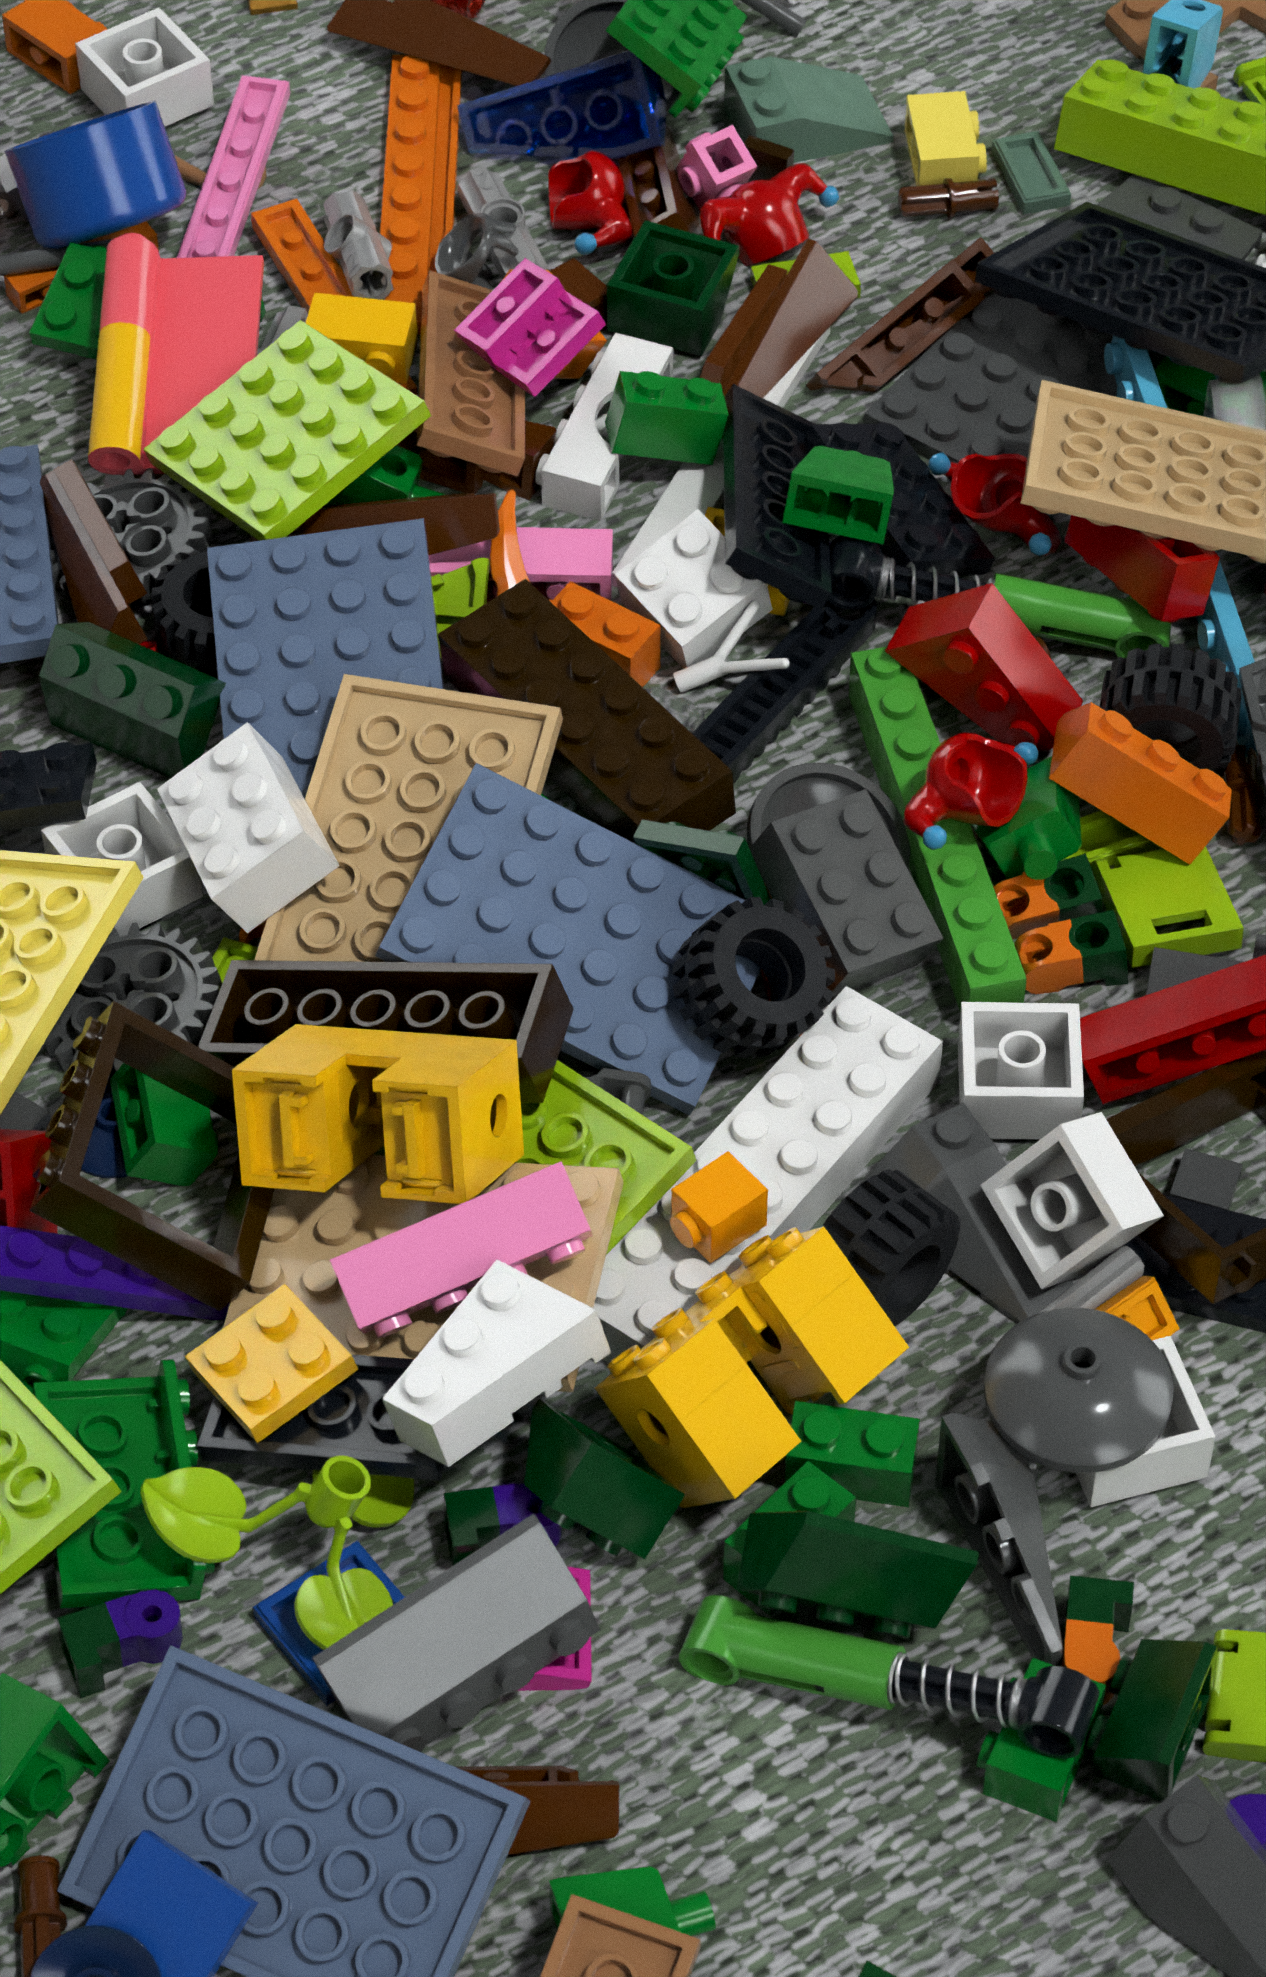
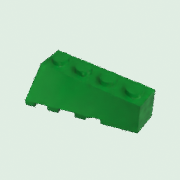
(39, 1762)

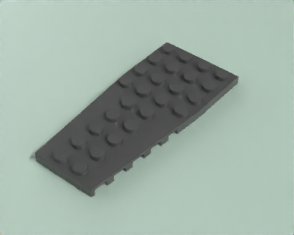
(984, 374)

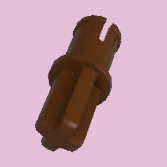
(948, 198)
(1245, 796)
(40, 1912)

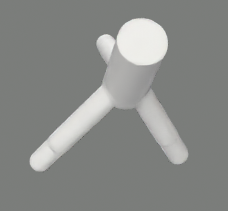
(717, 666)

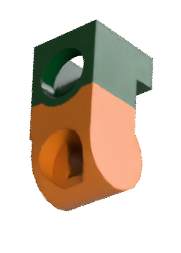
(1062, 896)
(1073, 953)
(1092, 1614)

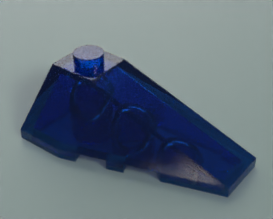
(598, 106)

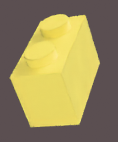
(943, 138)

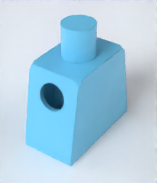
(1184, 35)

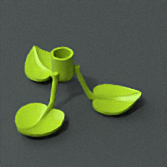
(203, 1512)

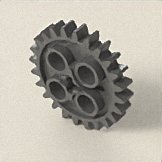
(152, 523)
(149, 974)

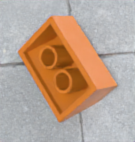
(1139, 780)

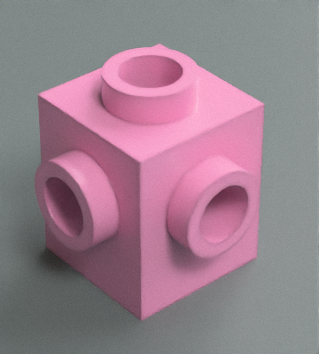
(714, 165)

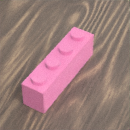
(549, 558)
(454, 1249)

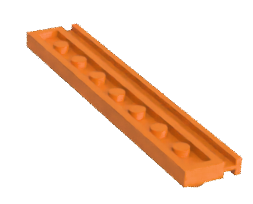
(419, 170)

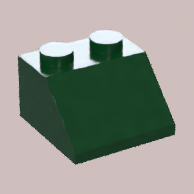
(671, 287)
(596, 1484)
(1154, 1716)

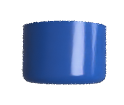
(97, 176)

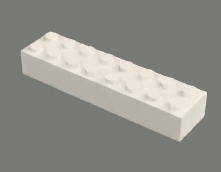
(799, 1134)

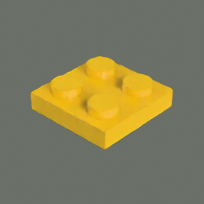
(271, 1363)

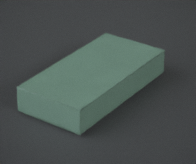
(1031, 172)

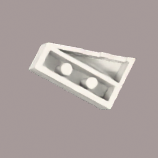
(489, 1361)

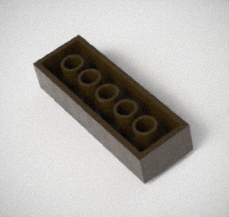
(616, 742)
(457, 999)

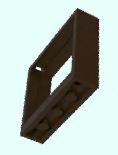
(1173, 1120)
(116, 1225)

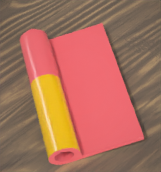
(165, 343)

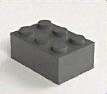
(852, 885)

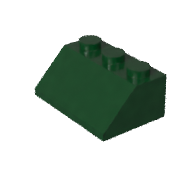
(128, 697)
(851, 1571)

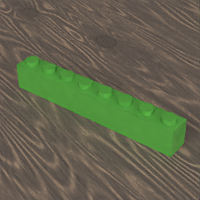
(953, 878)

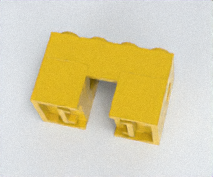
(336, 1095)
(695, 1400)

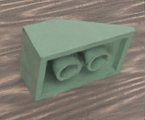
(803, 107)

